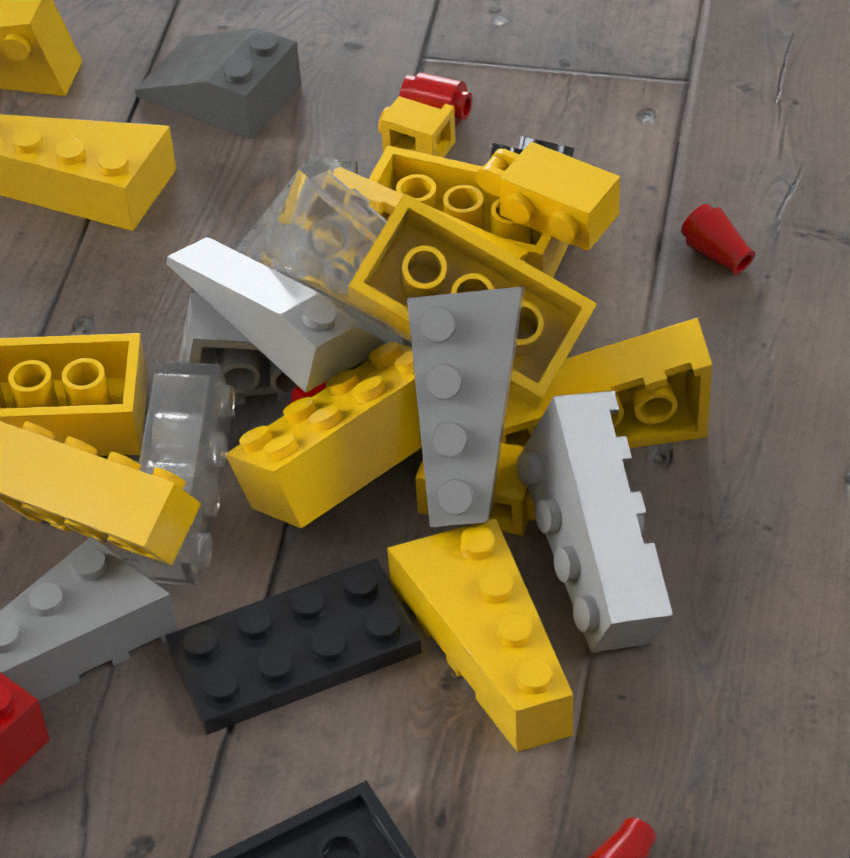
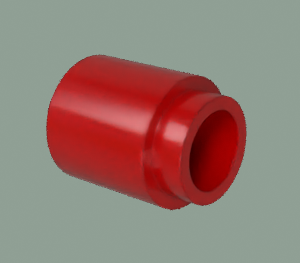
(437, 92)

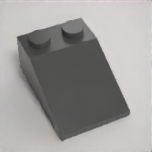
(227, 78)

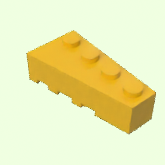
(85, 166)
(488, 627)

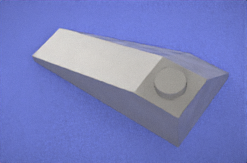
(284, 319)

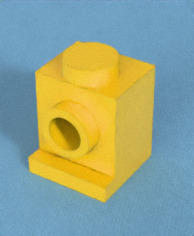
(418, 127)

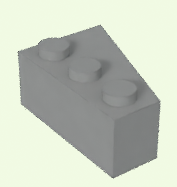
(78, 618)

